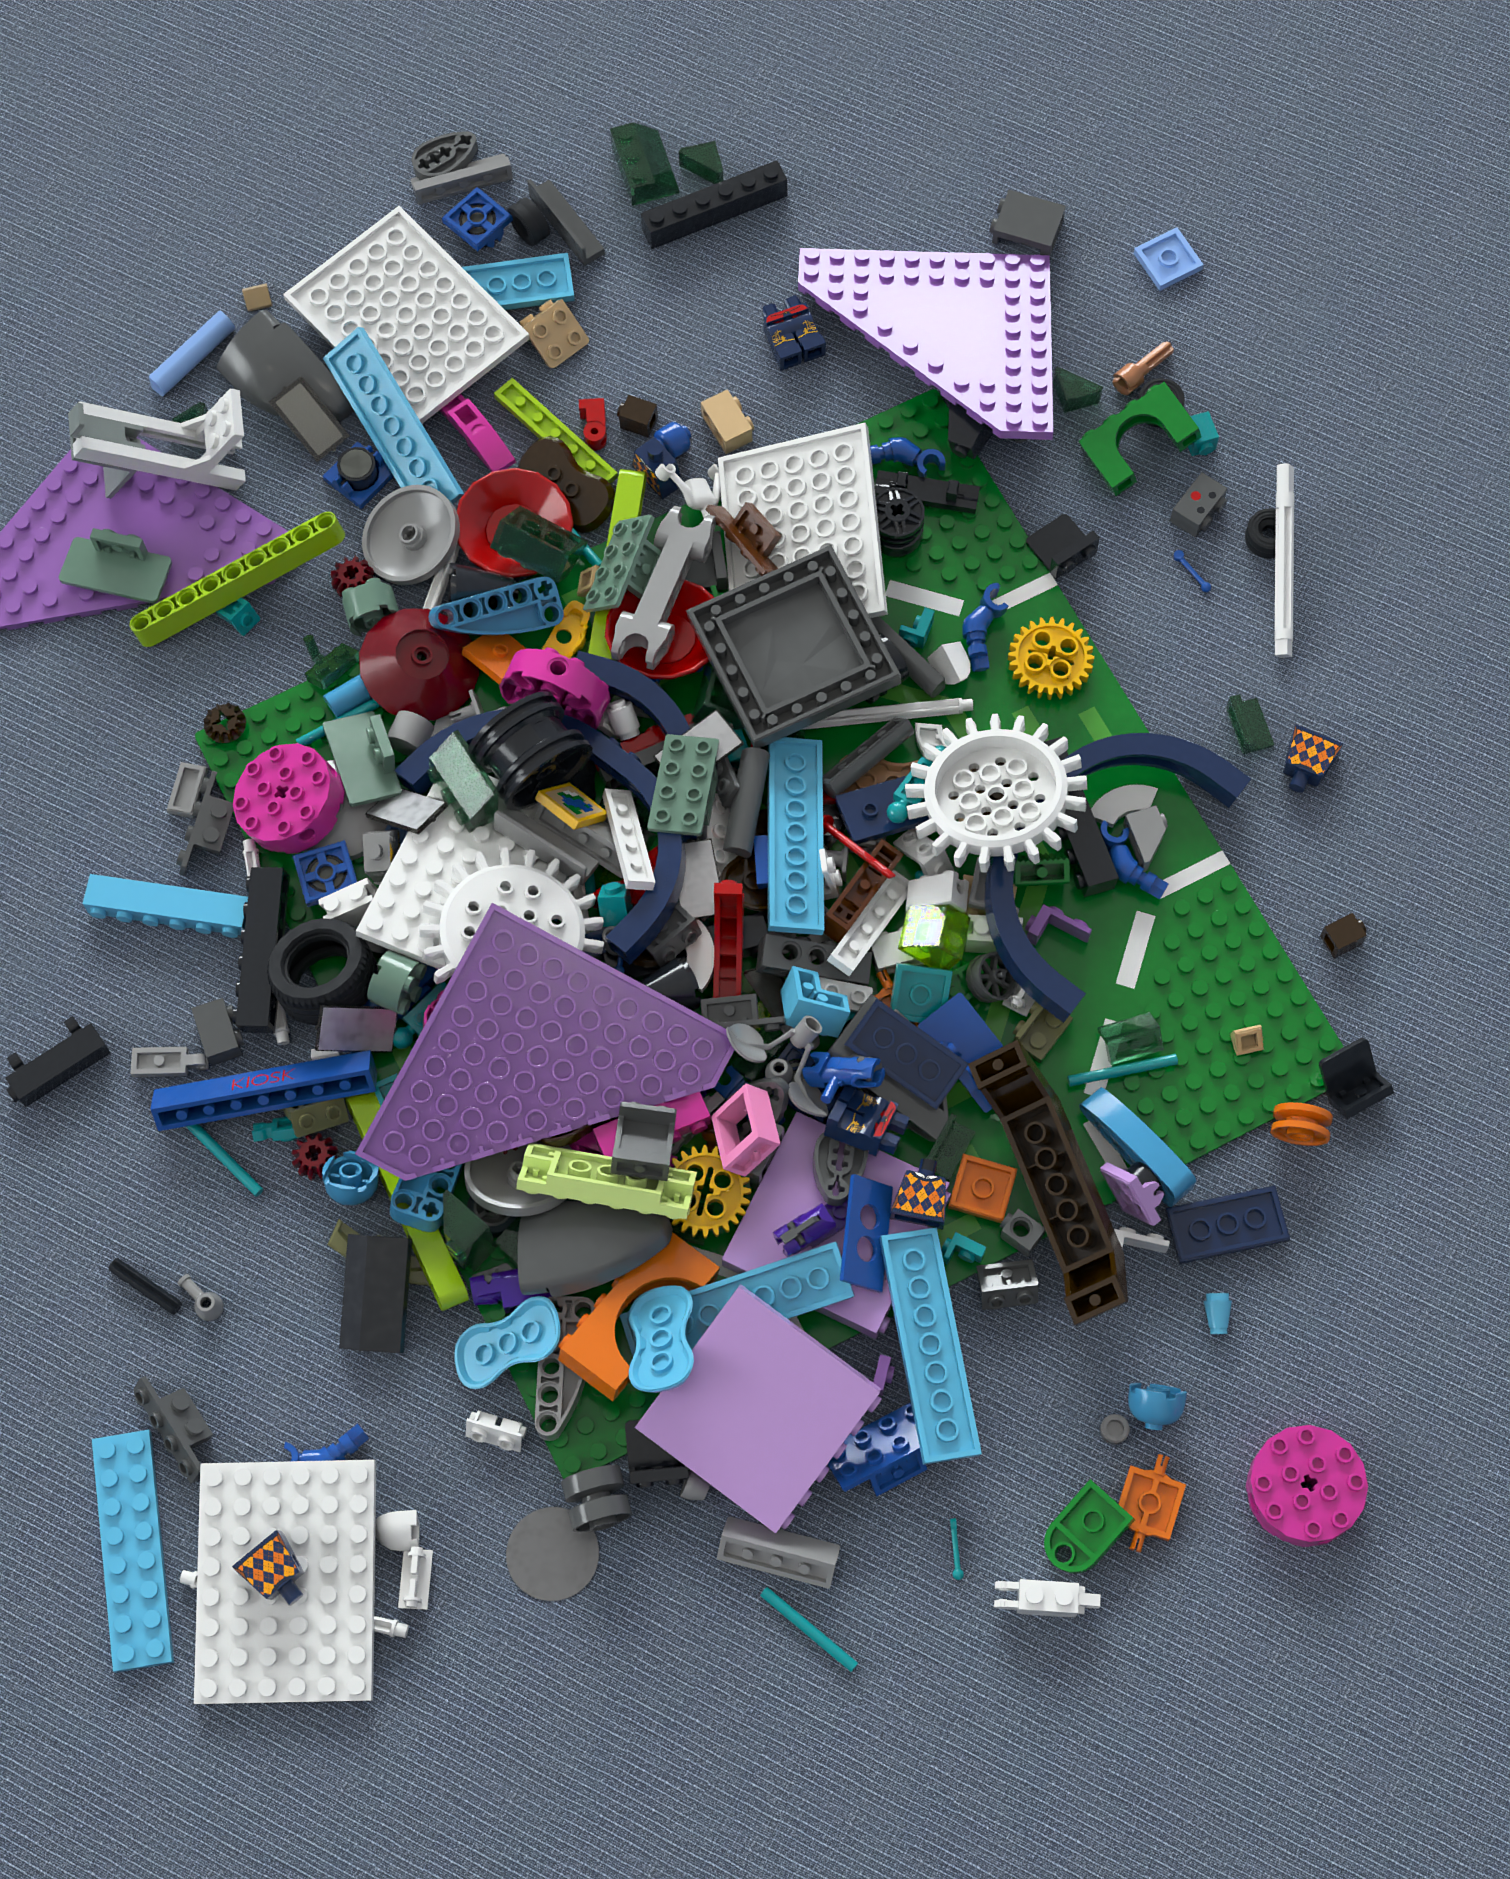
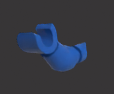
(906, 452)
(976, 625)
(1127, 866)
(347, 1444)

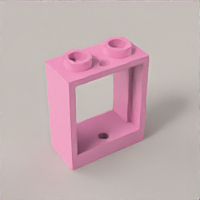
(764, 1138)

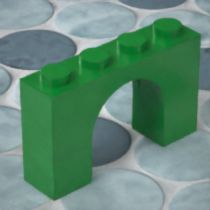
(1156, 407)

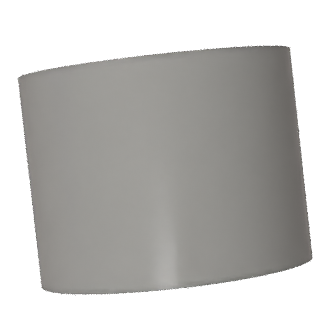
(409, 732)

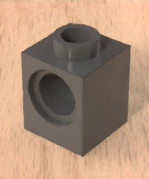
(1022, 1244)

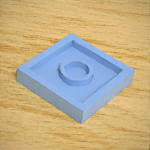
(1168, 259)

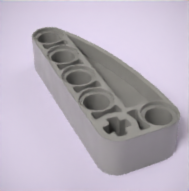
(564, 1381)

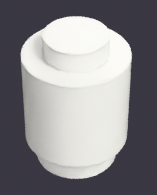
(623, 719)

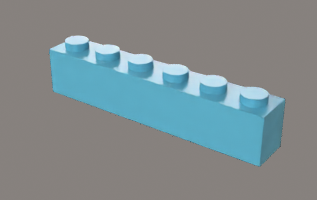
(165, 905)

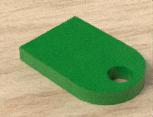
(1088, 1527)

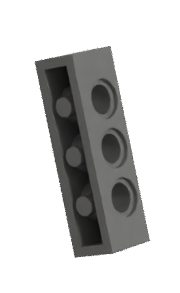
(772, 962)

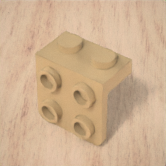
(555, 332)

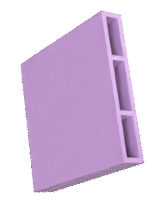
(791, 1191)
(760, 1410)

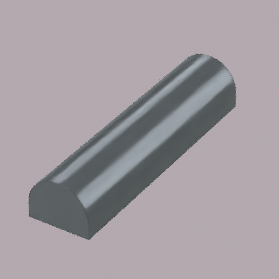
(919, 669)
(866, 756)
(747, 802)

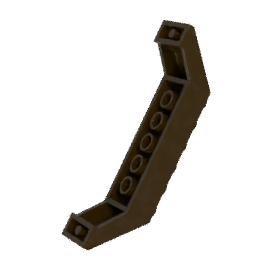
(1056, 1180)

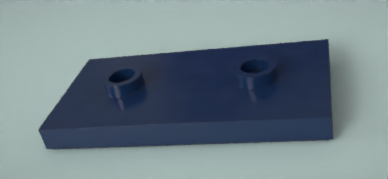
(866, 812)
(907, 1053)
(1227, 1224)

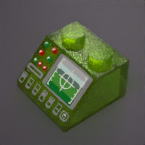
(934, 935)

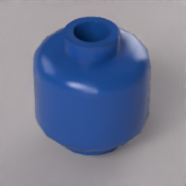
(674, 438)

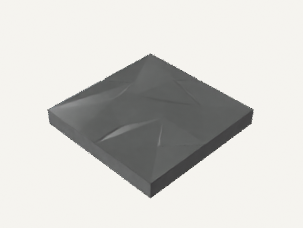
(793, 647)

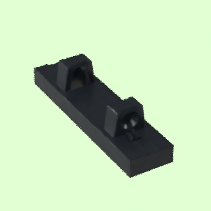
(932, 492)

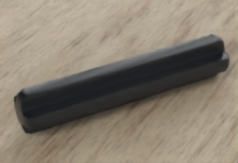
(145, 1286)

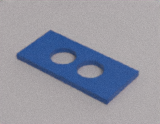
(879, 1197)

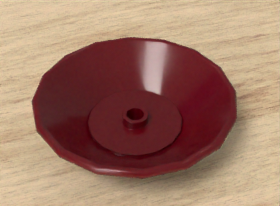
(407, 684)

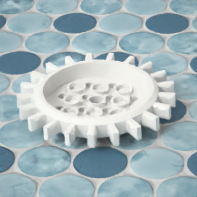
(1024, 759)
(483, 888)

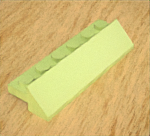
(588, 1179)

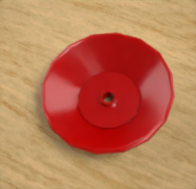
(493, 499)
(685, 651)

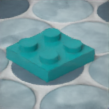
(919, 990)

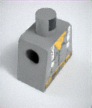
(379, 851)

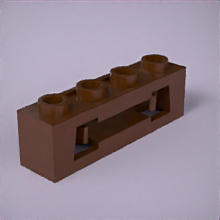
(859, 892)

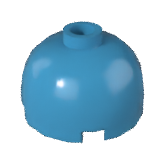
(350, 1179)
(1156, 1404)

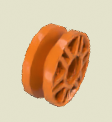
(1301, 1124)

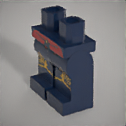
(792, 333)
(866, 1122)

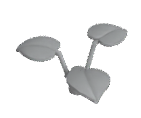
(805, 1035)

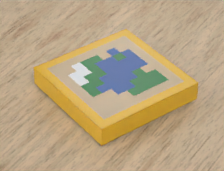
(571, 806)

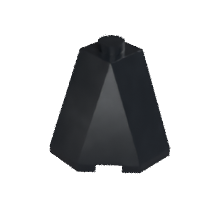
(966, 434)

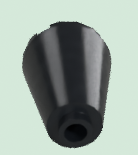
(473, 581)
(676, 982)

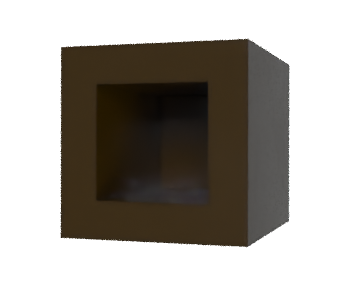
(637, 415)
(1344, 935)

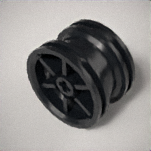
(530, 749)

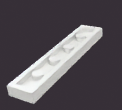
(628, 839)
(870, 924)

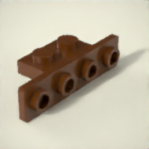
(750, 533)

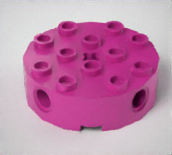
(568, 679)
(288, 798)
(1296, 1512)

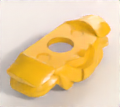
(574, 622)

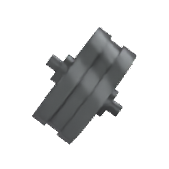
(991, 977)

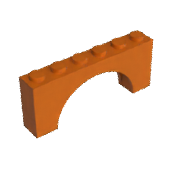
(593, 1347)

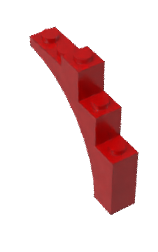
(728, 938)

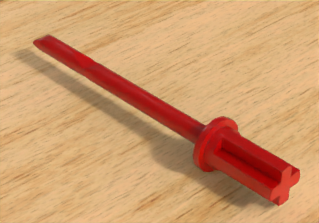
(828, 822)

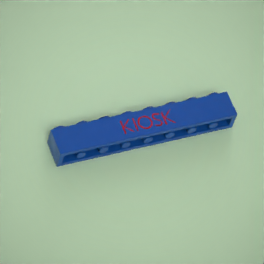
(264, 1090)

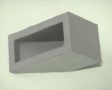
(1145, 833)

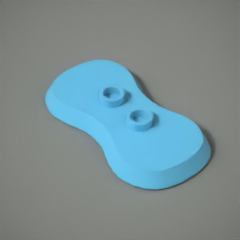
(521, 1337)
(662, 1352)

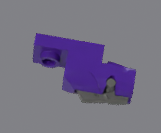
(811, 1228)
(498, 1285)

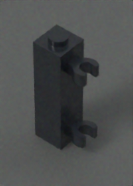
(55, 1065)

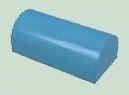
(347, 696)

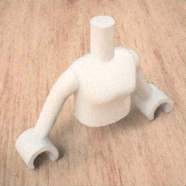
(695, 490)

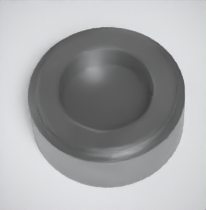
(1114, 1429)

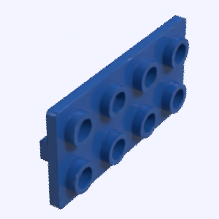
(966, 1035)
(881, 1452)

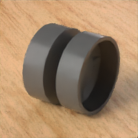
(599, 1507)

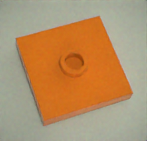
(492, 654)
(982, 1188)

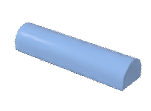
(191, 353)

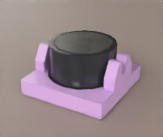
(1135, 1190)

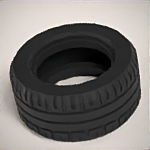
(306, 946)

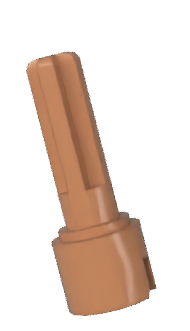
(1132, 375)

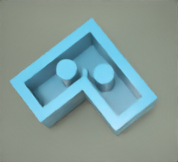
(804, 997)

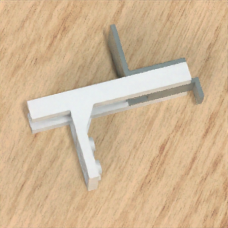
(110, 440)

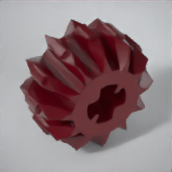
(348, 570)
(305, 1155)

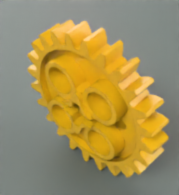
(1043, 678)
(730, 1197)

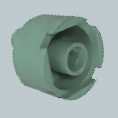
(368, 604)
(396, 982)

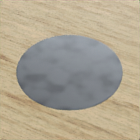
(550, 1557)

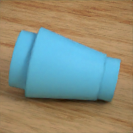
(1218, 1312)

